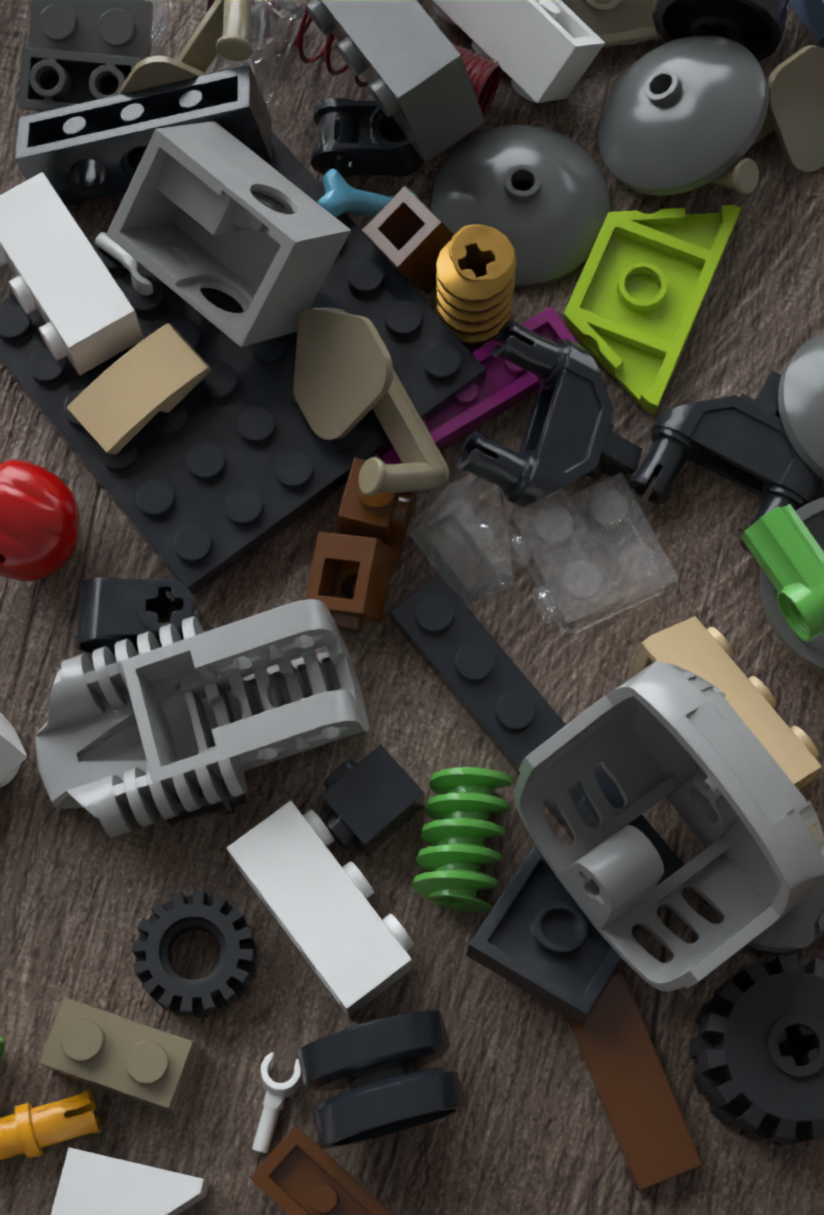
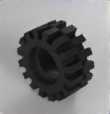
(166, 925)

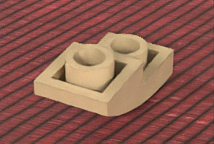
(137, 387)

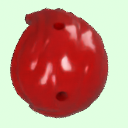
(35, 521)

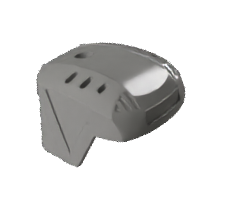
(684, 743)

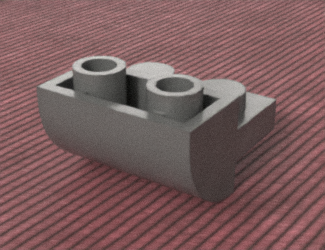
(81, 50)

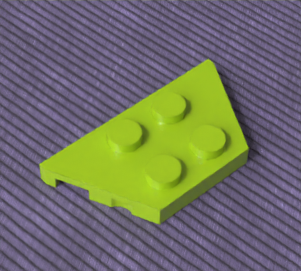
(646, 292)

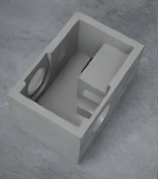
(229, 222)

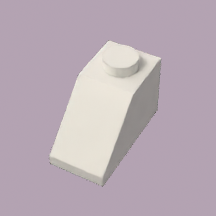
(119, 1187)

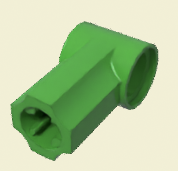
(793, 566)

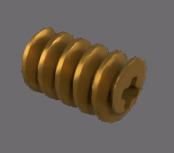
(475, 283)

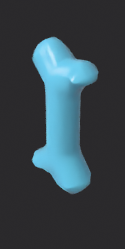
(343, 198)

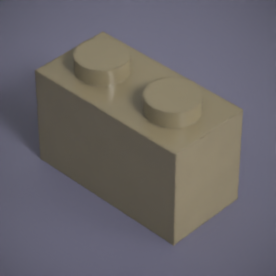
(120, 1055)

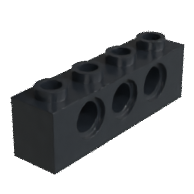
(98, 144)

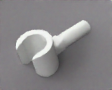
(140, 284)
(273, 1102)

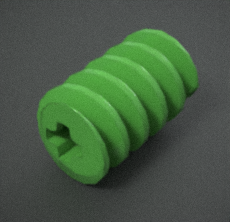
(459, 837)

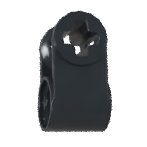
(361, 141)
(124, 608)

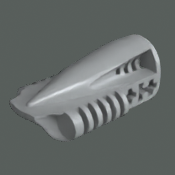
(194, 713)

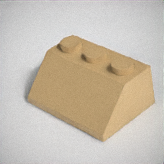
(710, 657)

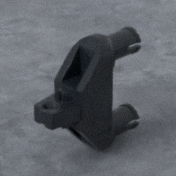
(567, 427)
(735, 440)

